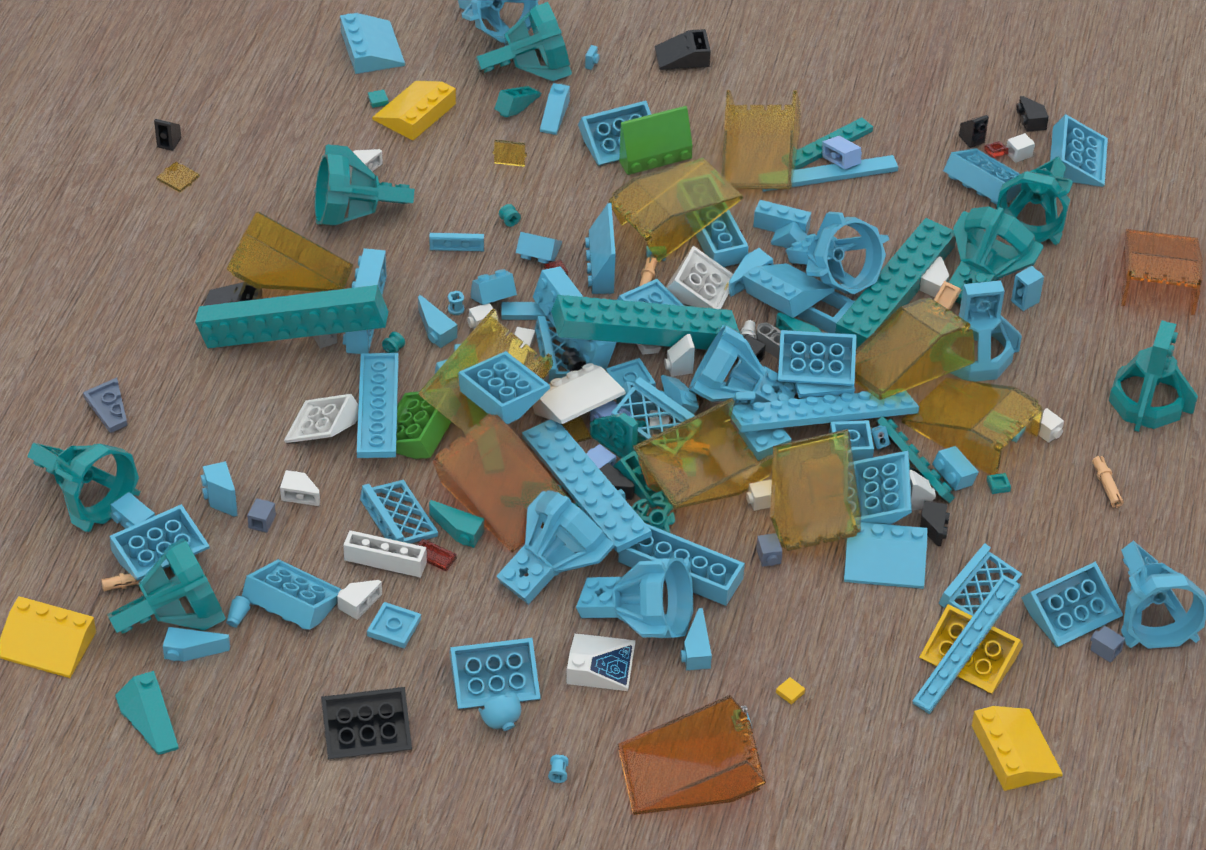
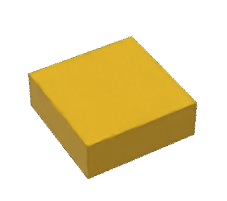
(790, 690)

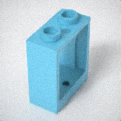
(823, 320)

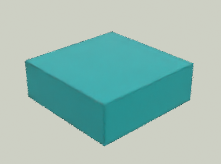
(378, 98)
(998, 483)

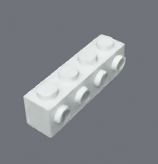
(385, 553)

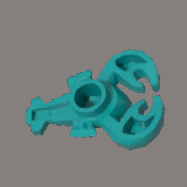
(657, 517)

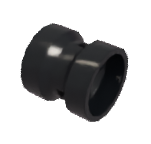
(572, 359)

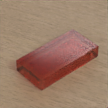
(438, 555)

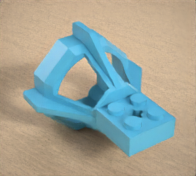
(490, 11)
(825, 252)
(982, 309)
(744, 377)
(564, 544)
(1154, 583)
(639, 598)

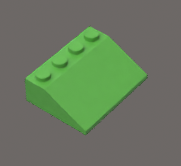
(655, 140)
(418, 427)

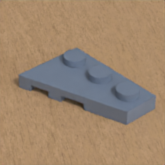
(107, 404)

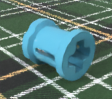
(456, 303)
(558, 768)

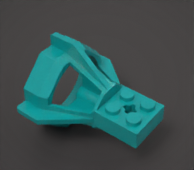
(521, 47)
(1041, 187)
(364, 192)
(983, 255)
(1155, 366)
(75, 467)
(163, 594)

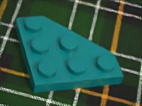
(615, 433)

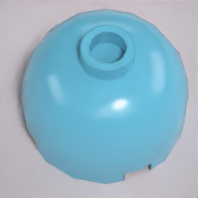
(501, 712)

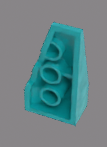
(146, 710)

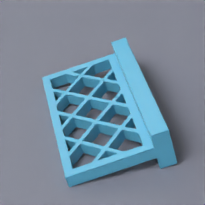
(544, 339)
(655, 398)
(384, 517)
(970, 572)

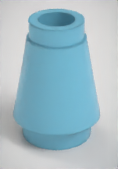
(238, 609)

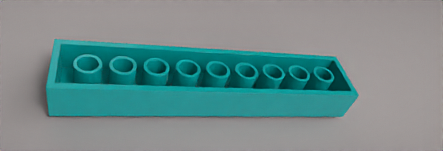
(897, 280)
(292, 316)
(637, 321)

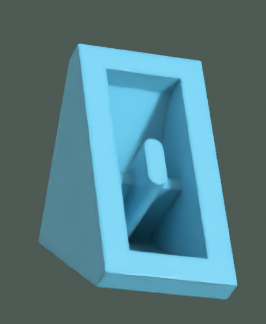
(788, 235)

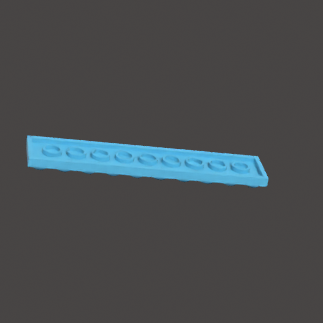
(820, 410)
(586, 484)

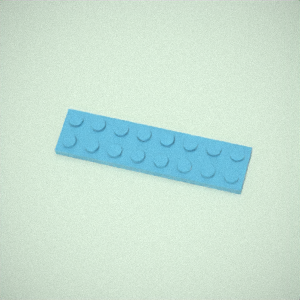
(378, 405)

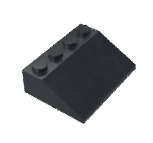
(366, 723)

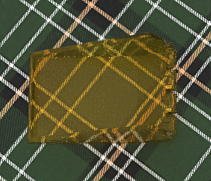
(760, 144)
(673, 204)
(285, 260)
(483, 343)
(913, 348)
(976, 419)
(702, 459)
(814, 491)

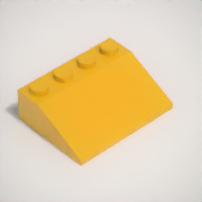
(417, 108)
(46, 636)
(988, 662)
(1014, 746)

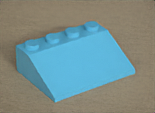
(370, 43)
(602, 130)
(1080, 150)
(981, 173)
(601, 253)
(785, 288)
(817, 358)
(502, 386)
(884, 488)
(144, 543)
(887, 556)
(291, 593)
(1073, 605)
(494, 670)

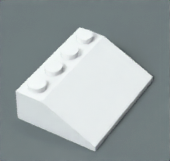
(577, 394)

